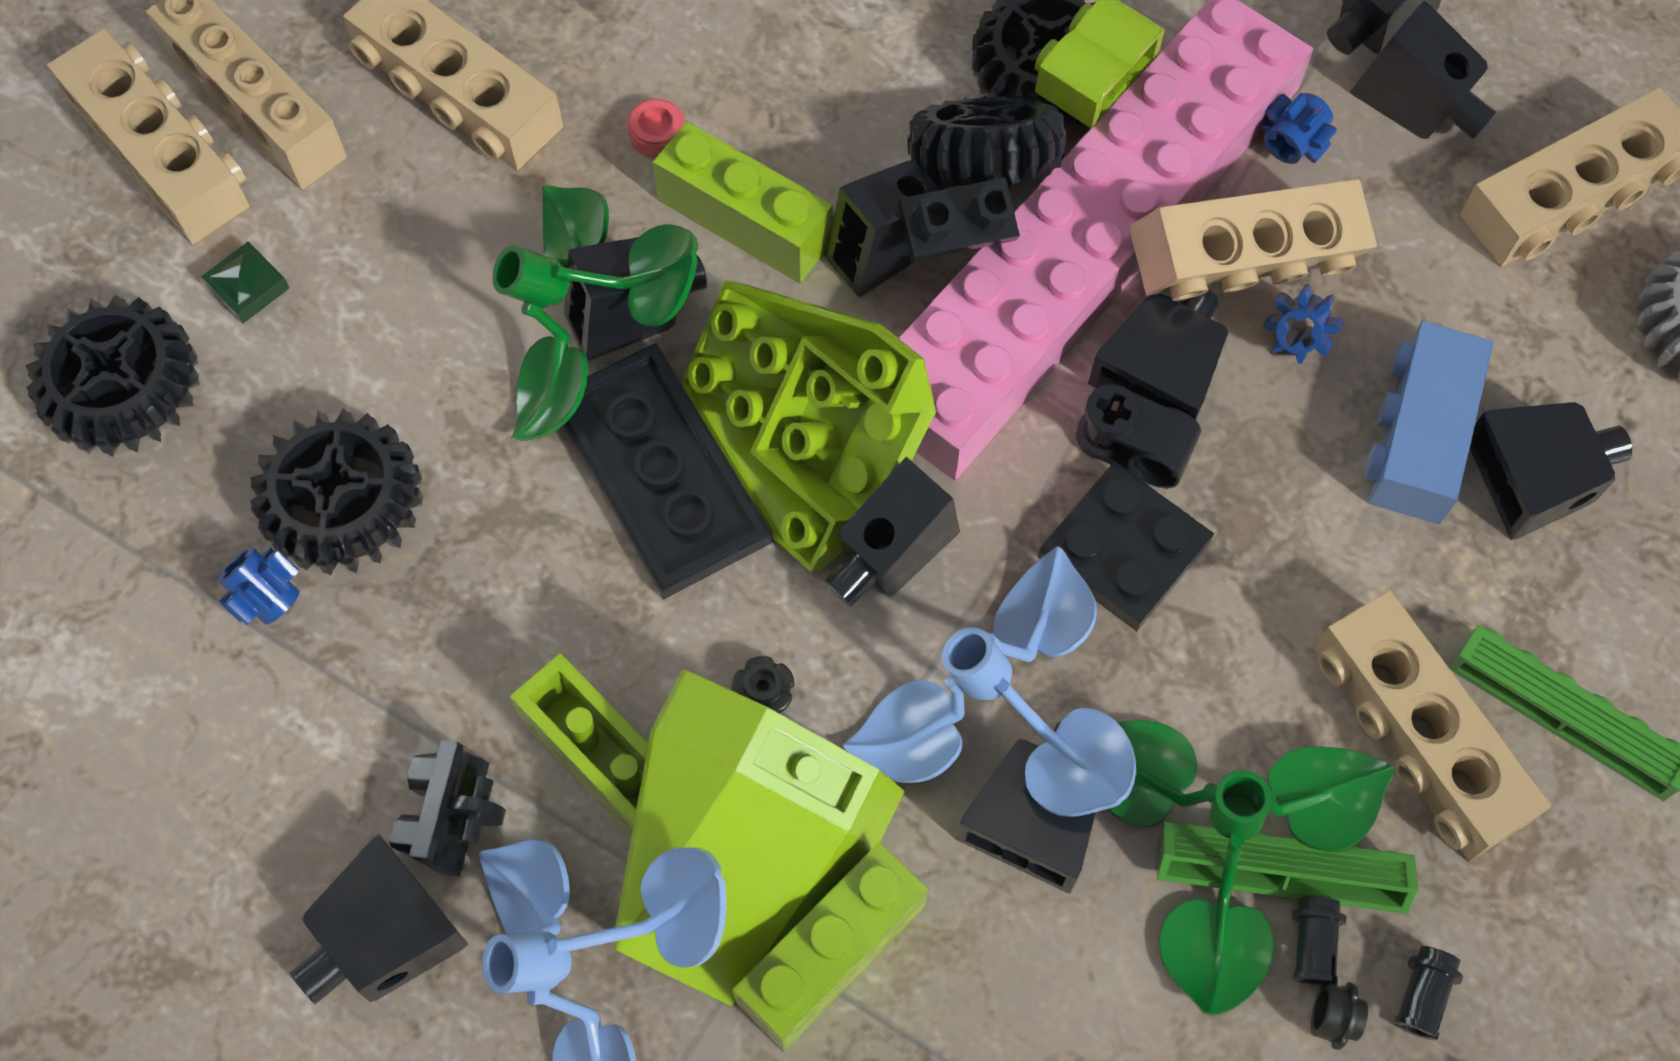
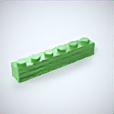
(1570, 711)
(1289, 868)

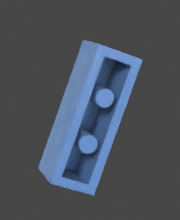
(1428, 422)

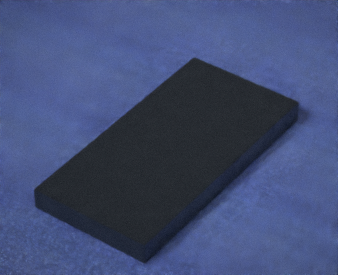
(664, 472)

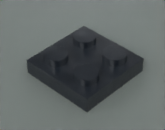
(1128, 544)

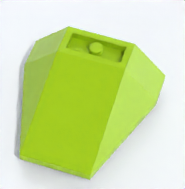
(806, 410)
(763, 799)

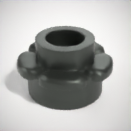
(776, 675)
(1338, 1014)

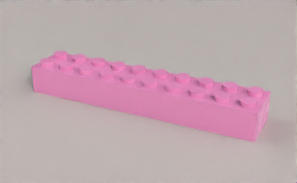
(1034, 297)

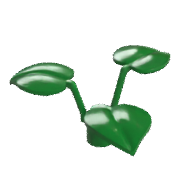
(659, 281)
(1329, 804)

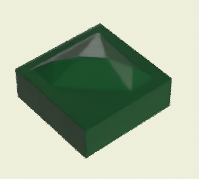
(245, 282)

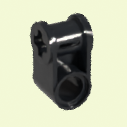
(1144, 436)

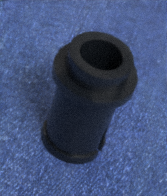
(1317, 940)
(1428, 992)

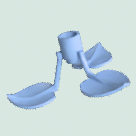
(1081, 765)
(532, 890)

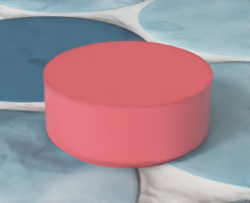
(653, 125)

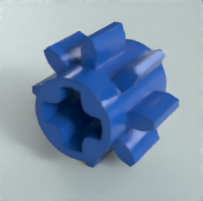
(1298, 128)
(1298, 309)
(258, 586)

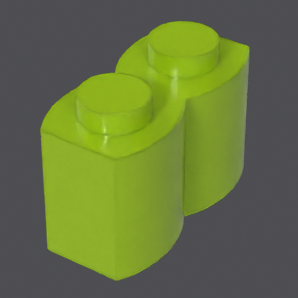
(1097, 59)

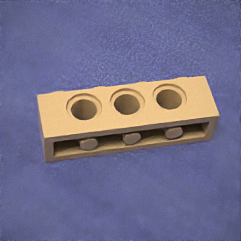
(456, 76)
(249, 87)
(150, 135)
(1577, 179)
(1252, 238)
(1464, 737)

